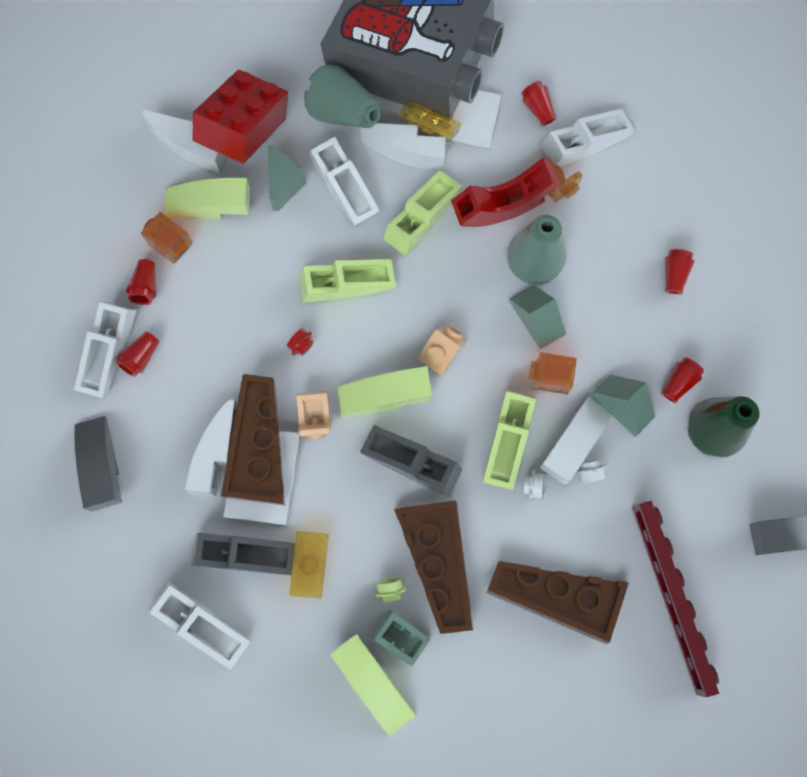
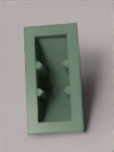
(284, 178)
(539, 315)
(626, 401)
(400, 637)

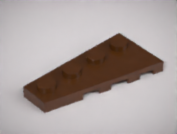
(255, 451)
(438, 555)
(567, 599)

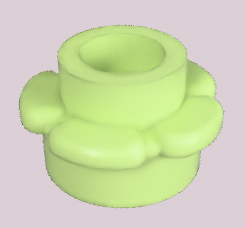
(390, 589)

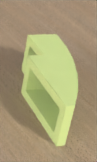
(208, 198)
(421, 212)
(346, 279)
(385, 392)
(509, 439)
(372, 684)

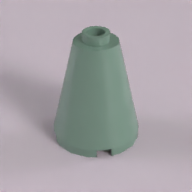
(340, 99)
(538, 251)

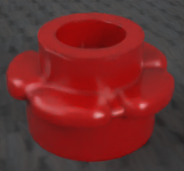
(300, 342)

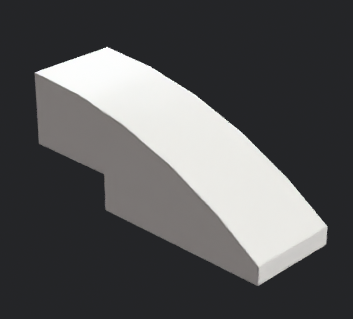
(177, 136)
(587, 137)
(403, 145)
(343, 181)
(101, 348)
(576, 441)
(211, 452)
(199, 625)

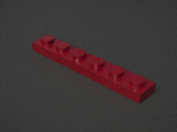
(679, 609)

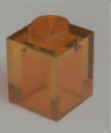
(166, 237)
(553, 373)

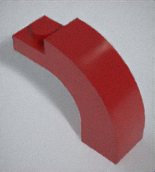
(498, 203)

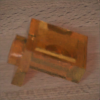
(567, 187)

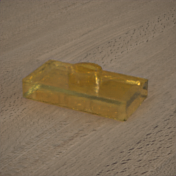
(430, 121)
(309, 564)

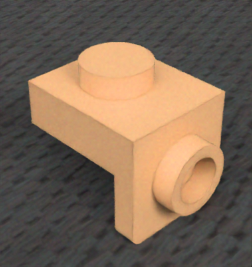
(442, 348)
(313, 414)

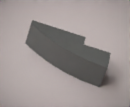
(412, 460)
(96, 464)
(779, 535)
(243, 554)

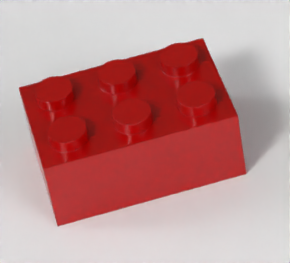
(239, 116)

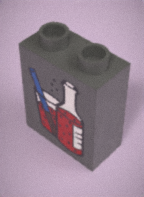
(415, 48)

